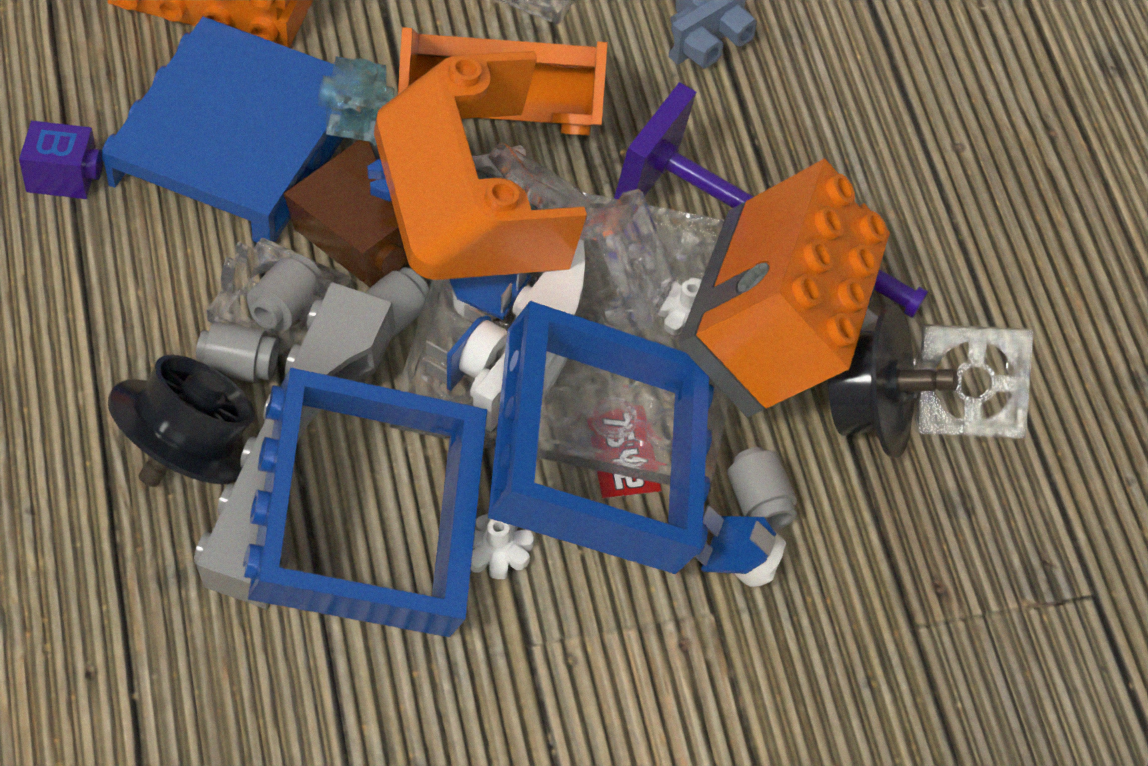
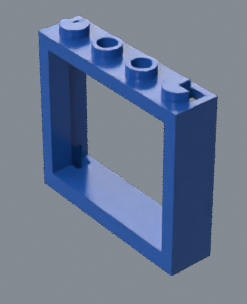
(574, 519)
(337, 597)

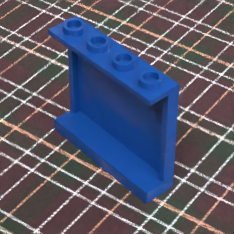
(228, 125)

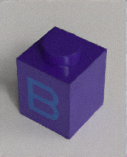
(60, 160)

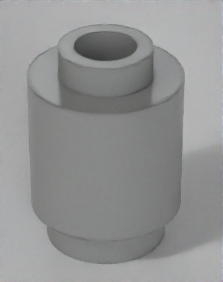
(282, 291)
(407, 293)
(239, 351)
(763, 486)

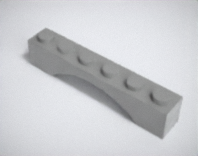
(343, 341)

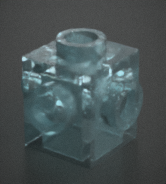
(354, 97)

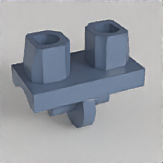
(702, 24)

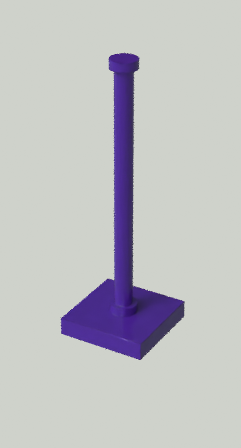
(657, 152)

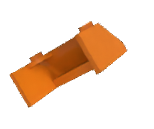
(564, 83)
(443, 211)

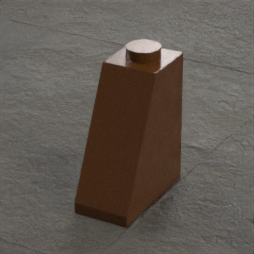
(344, 219)

